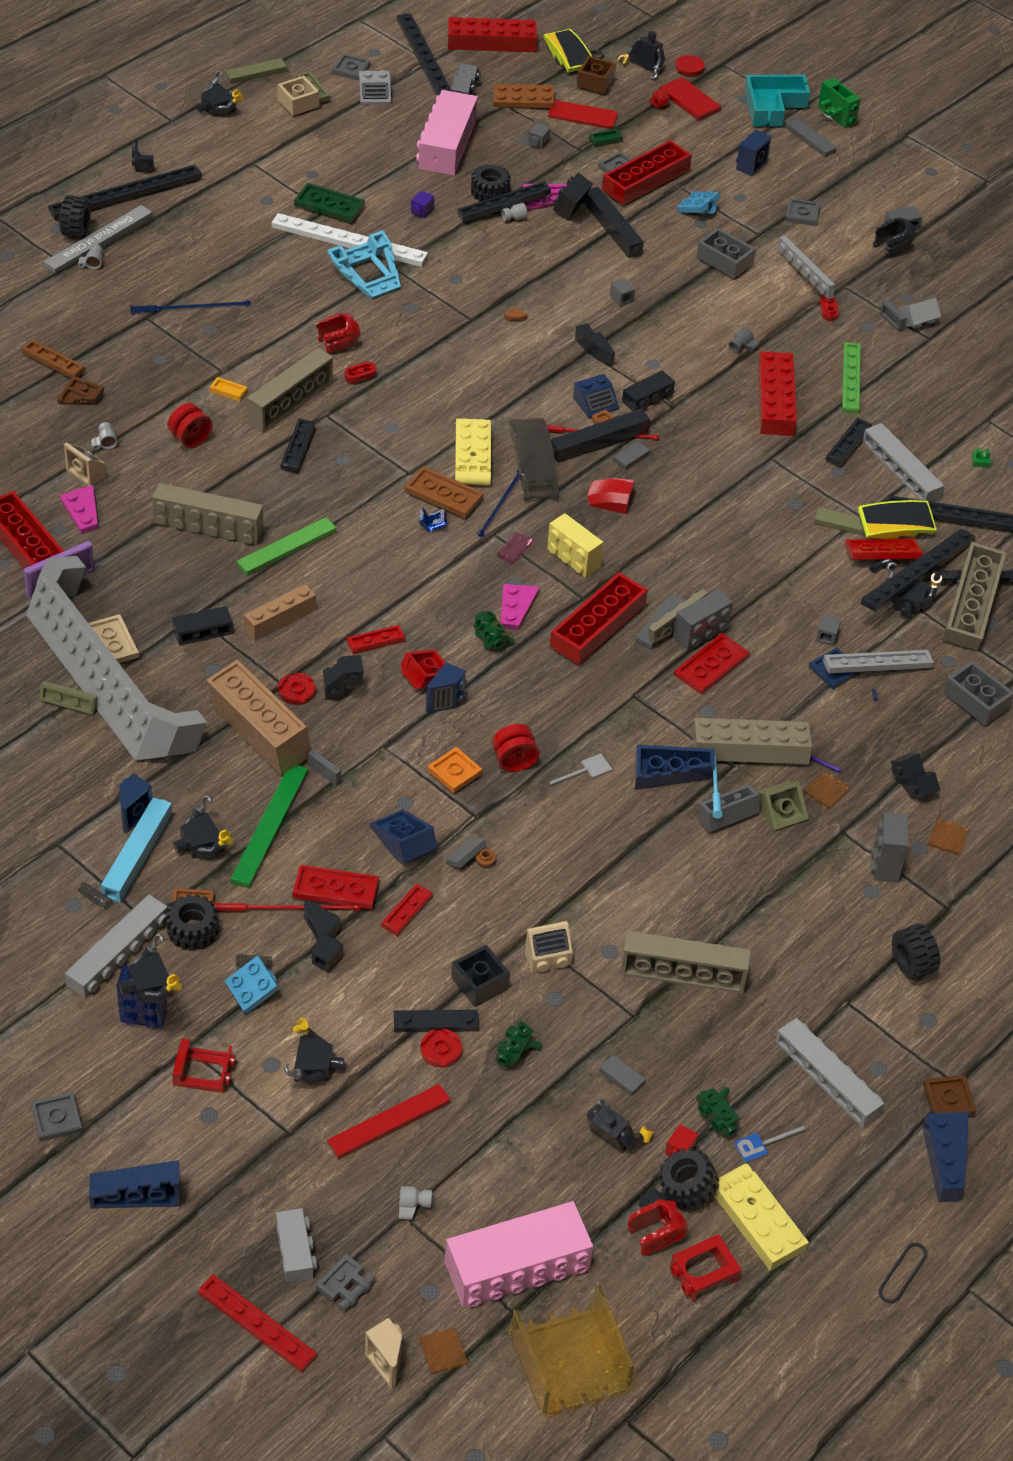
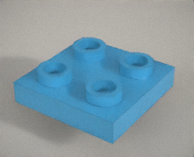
(699, 203)
(252, 984)

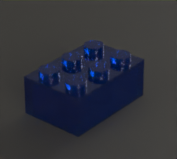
(136, 1012)

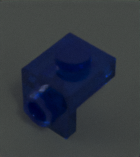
(433, 520)

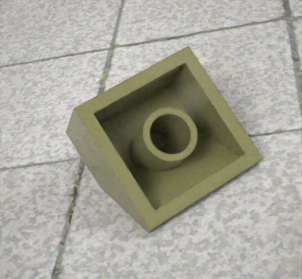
(783, 804)

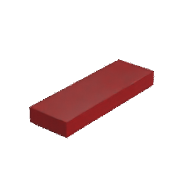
(375, 639)
(407, 909)

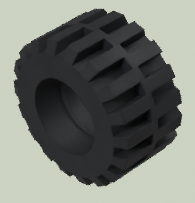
(489, 182)
(74, 216)
(188, 909)
(916, 951)
(694, 1191)

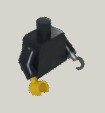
(646, 52)
(218, 100)
(916, 597)
(201, 835)
(149, 976)
(313, 1057)
(614, 1128)

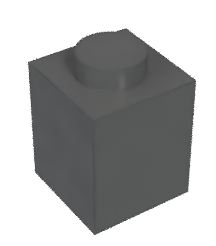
(539, 135)
(622, 292)
(828, 630)

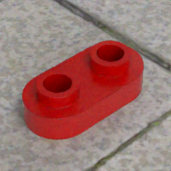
(829, 309)
(360, 372)

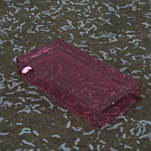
(514, 547)

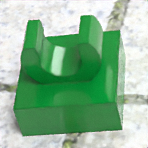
(981, 458)

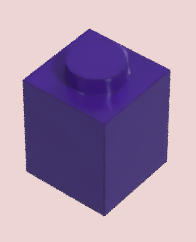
(422, 204)

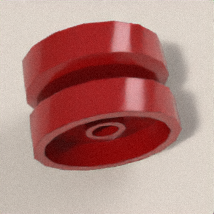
(190, 425)
(515, 747)

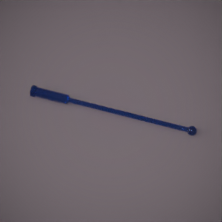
(154, 308)
(480, 533)

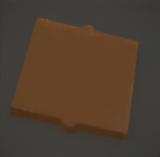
(826, 789)
(948, 836)
(443, 1351)

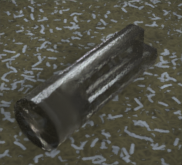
(95, 895)
(242, 960)

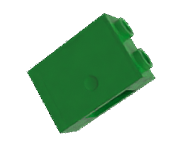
(839, 102)

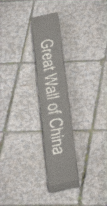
(99, 237)

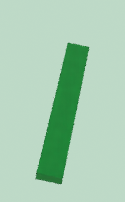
(269, 827)

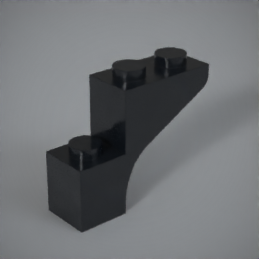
(324, 928)

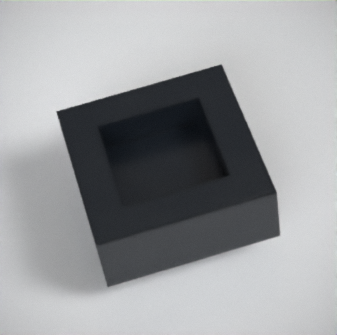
(650, 1197)

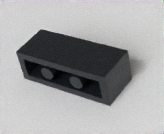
(648, 391)
(202, 625)

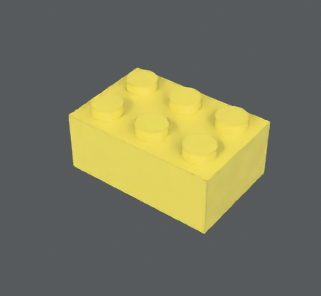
(575, 545)

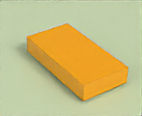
(228, 389)

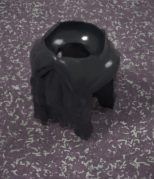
(894, 235)

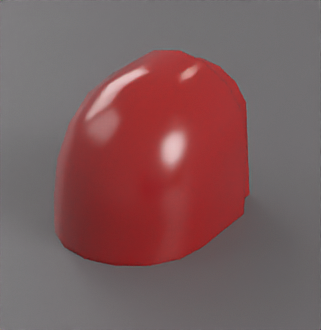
(660, 98)

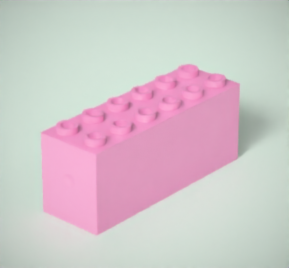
(447, 132)
(518, 1254)

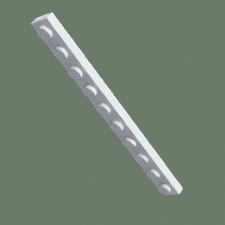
(343, 238)

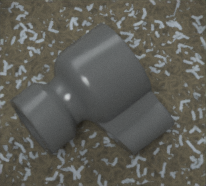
(743, 338)

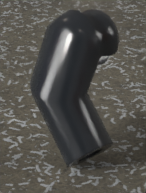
(879, 563)

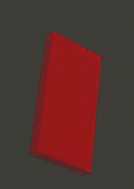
(691, 98)
(883, 548)
(711, 663)
(335, 886)

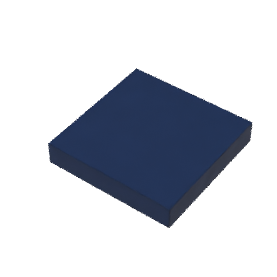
(831, 679)

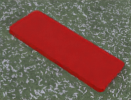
(583, 114)

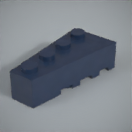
(671, 765)
(947, 1151)
(137, 1187)

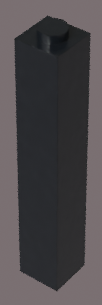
(614, 223)
(600, 435)

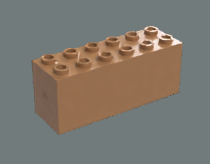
(259, 717)

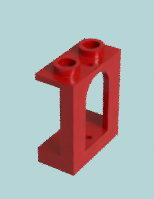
(188, 1053)
(692, 1285)

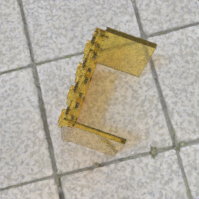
(573, 1356)

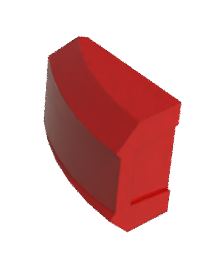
(611, 494)
(421, 667)

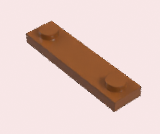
(53, 359)

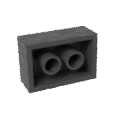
(726, 252)
(702, 619)
(978, 692)
(889, 847)

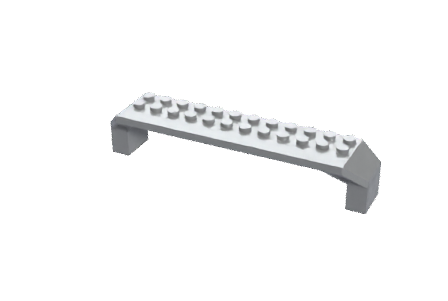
(140, 726)

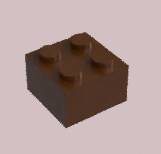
(596, 74)

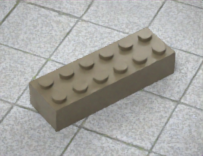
(290, 390)
(208, 514)
(974, 596)
(754, 740)
(685, 962)

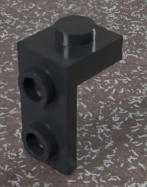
(142, 163)

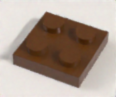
(949, 1095)

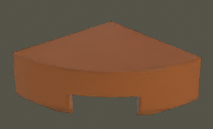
(515, 314)

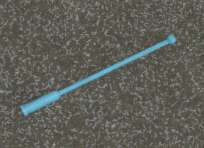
(717, 813)

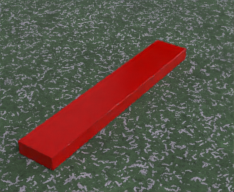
(388, 1121)
(257, 1323)

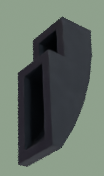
(594, 344)

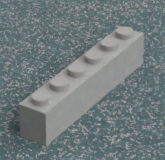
(903, 463)
(116, 946)
(829, 1072)

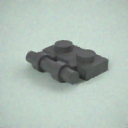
(340, 1277)

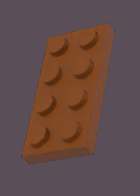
(523, 96)
(444, 492)

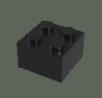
(572, 196)
(480, 975)

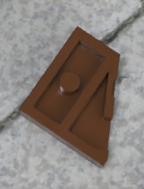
(80, 392)

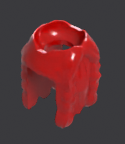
(338, 332)
(665, 1212)

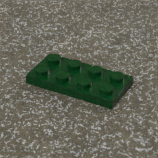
(329, 202)

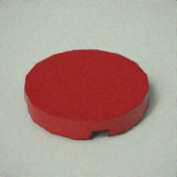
(689, 65)
(296, 689)
(441, 1048)

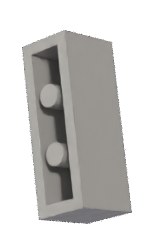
(295, 1245)

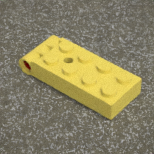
(473, 452)
(763, 1222)

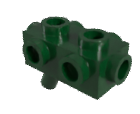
(491, 631)
(515, 1042)
(717, 1110)

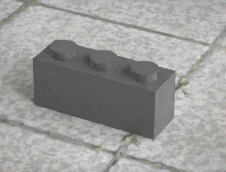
(734, 806)

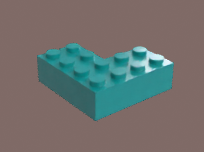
(771, 94)

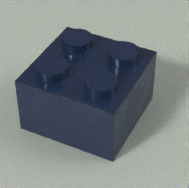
(753, 152)

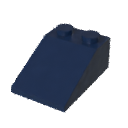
(405, 835)

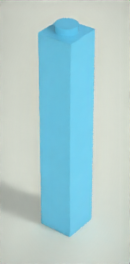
(136, 849)

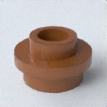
(485, 858)

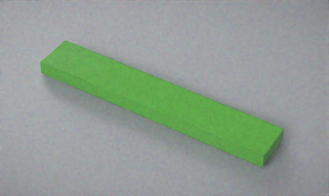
(851, 378)
(286, 546)

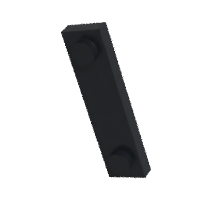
(848, 442)
(297, 445)
(435, 1019)

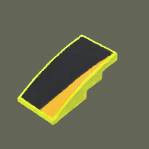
(567, 49)
(897, 519)

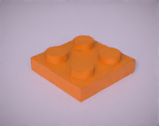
(454, 769)

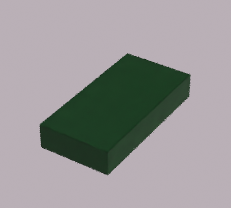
(605, 137)

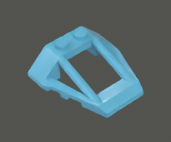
(367, 251)

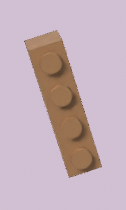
(279, 612)

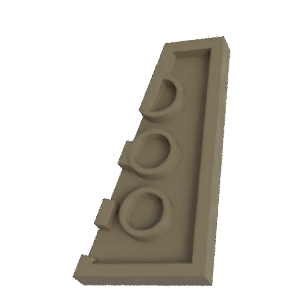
(665, 626)

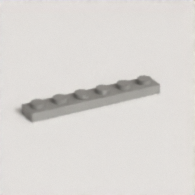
(806, 267)
(878, 661)

